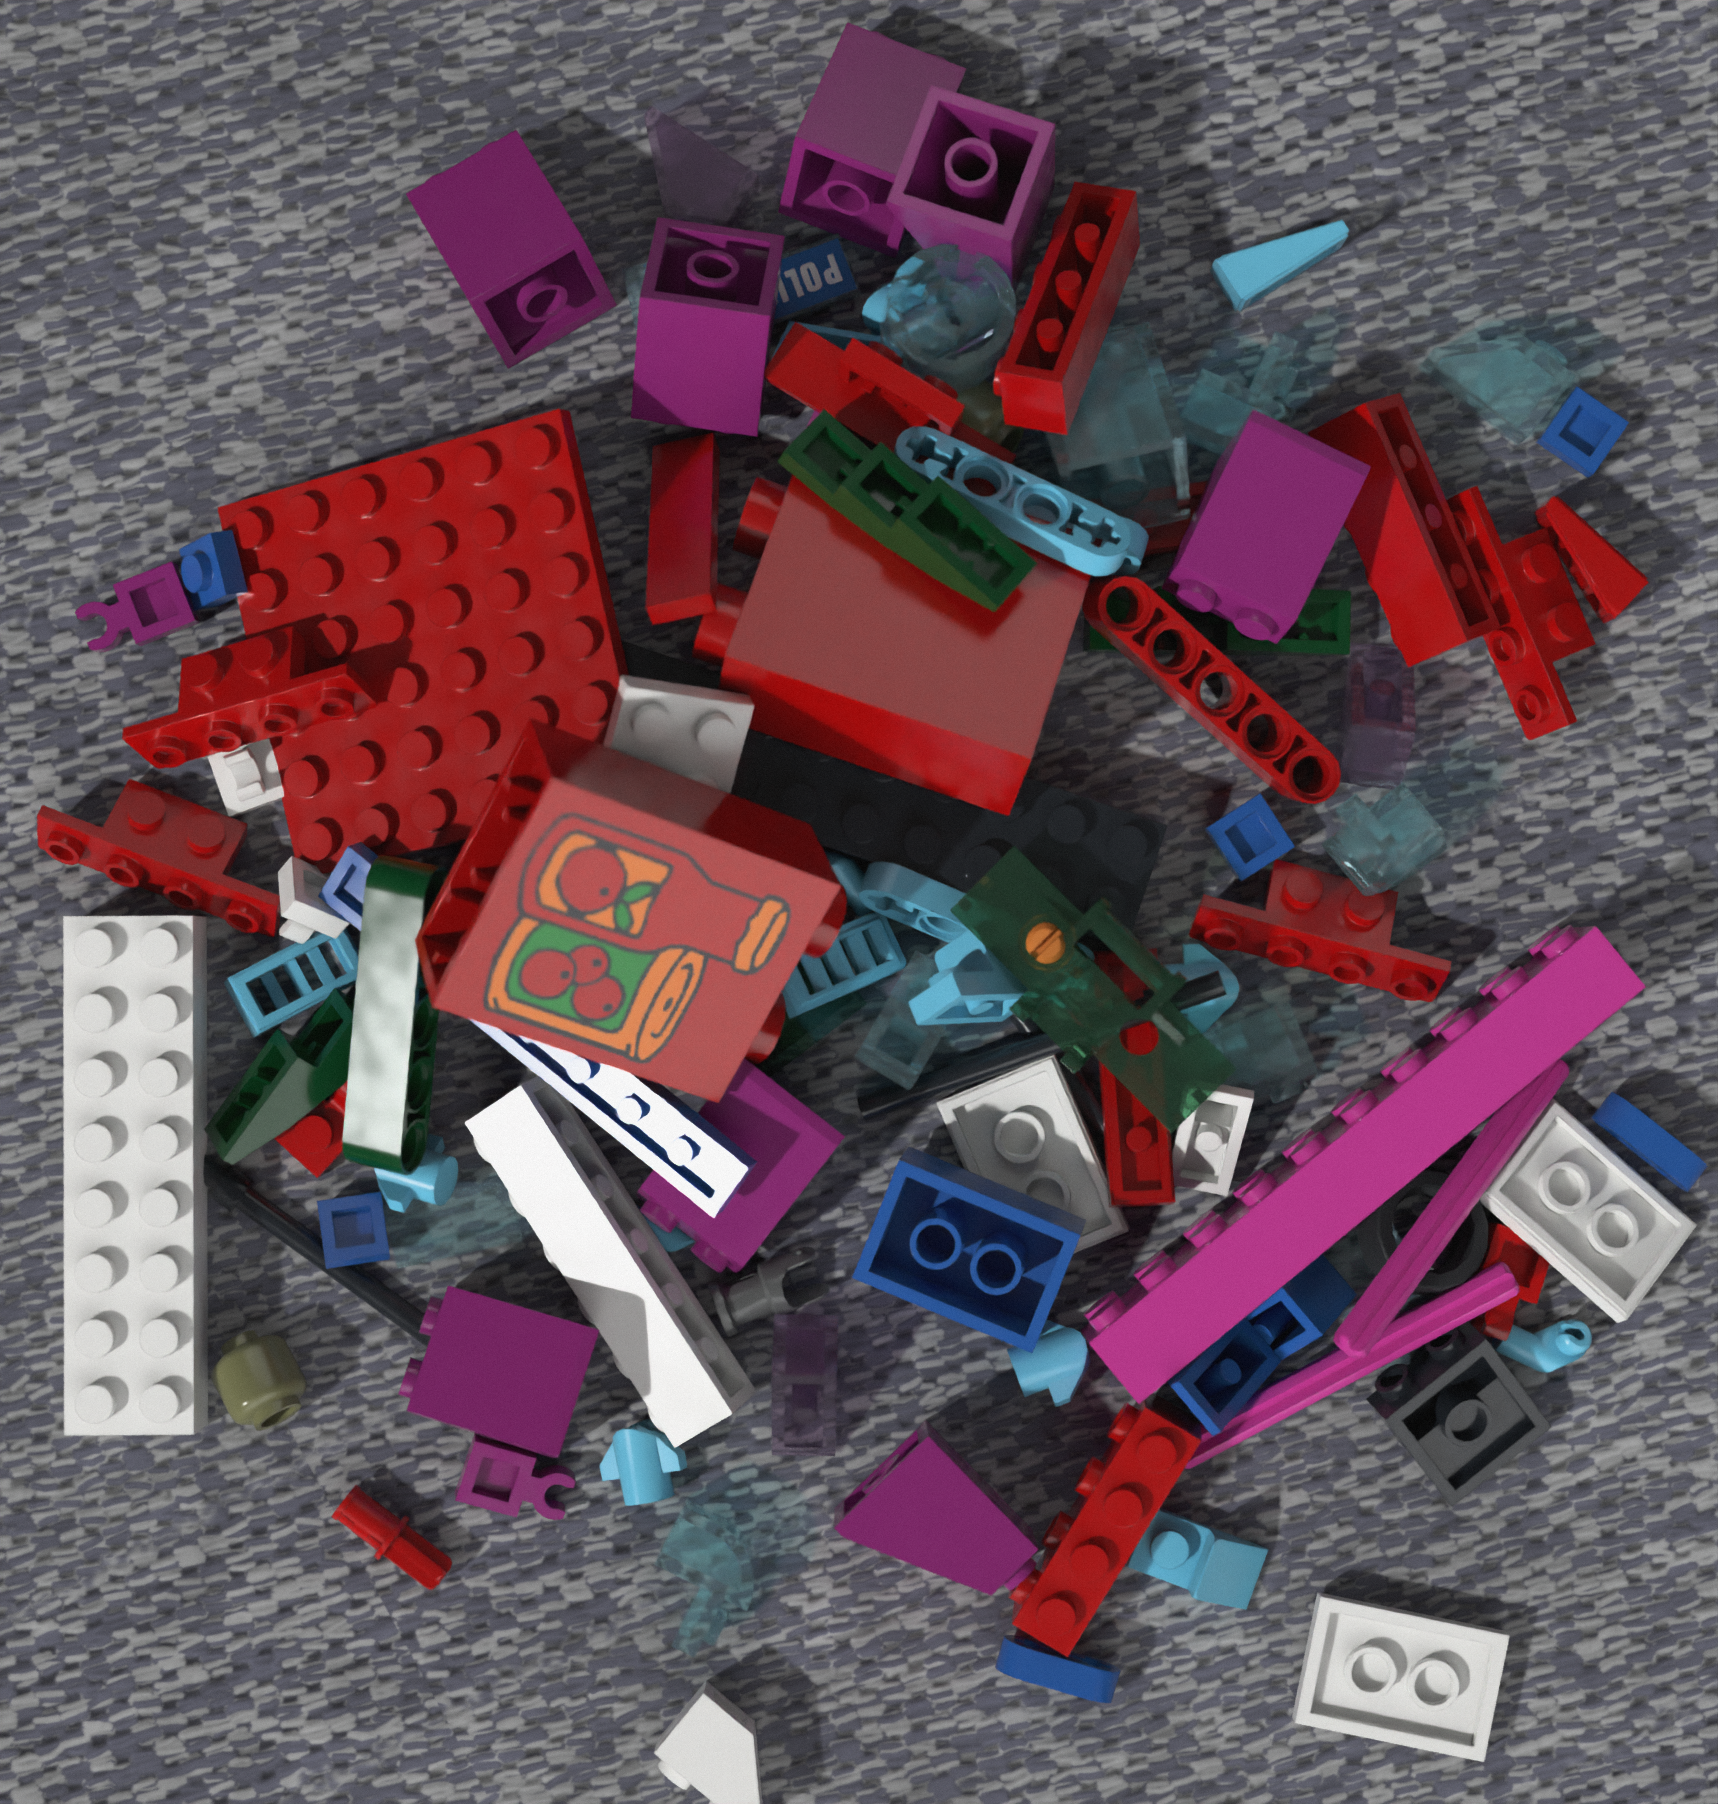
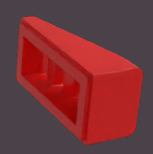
(1596, 566)

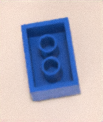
(969, 1249)

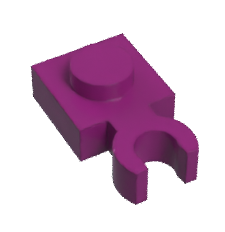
(148, 606)
(503, 1476)

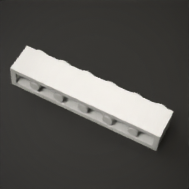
(611, 1260)

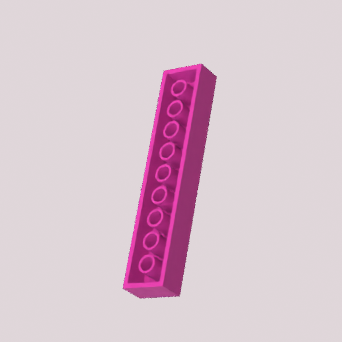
(1360, 1158)

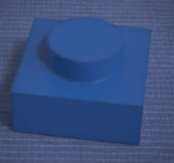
(1582, 432)
(212, 570)
(1249, 837)
(353, 1230)

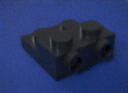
(1457, 1411)

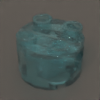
(949, 315)

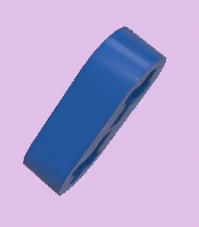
(1649, 1141)
(1048, 1668)

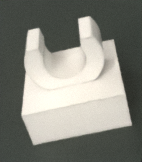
(247, 777)
(300, 903)

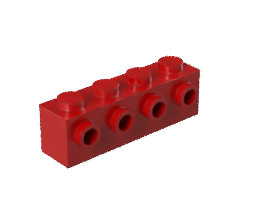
(1068, 308)
(1409, 534)
(1105, 1521)

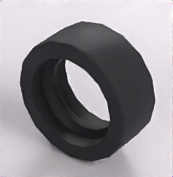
(1469, 1241)

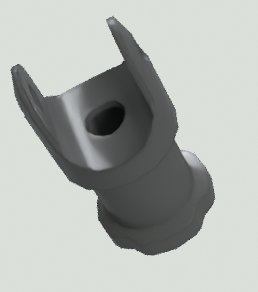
(763, 1291)

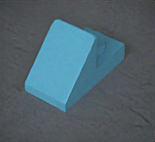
(968, 987)
(1200, 1559)

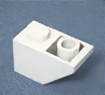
(712, 1749)

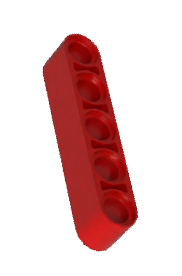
(1240, 697)

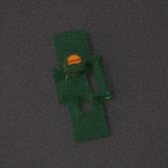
(1076, 1002)

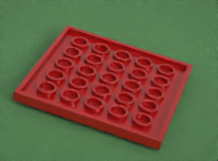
(462, 598)

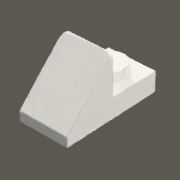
(1210, 1141)

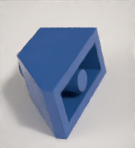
(1302, 1308)
(1225, 1376)

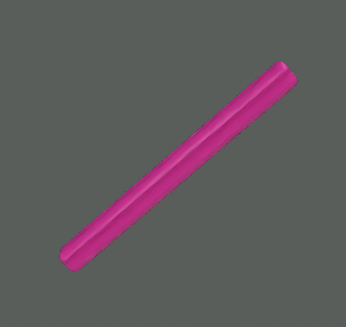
(1446, 1213)
(1338, 1369)

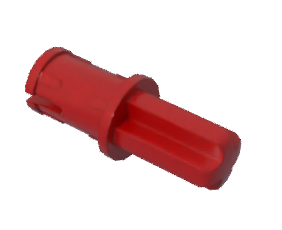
(393, 1538)

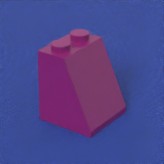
(858, 136)
(976, 179)
(512, 248)
(706, 326)
(1264, 527)
(789, 1150)
(499, 1370)
(938, 1516)

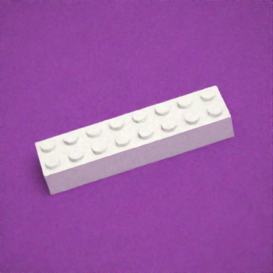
(135, 1175)

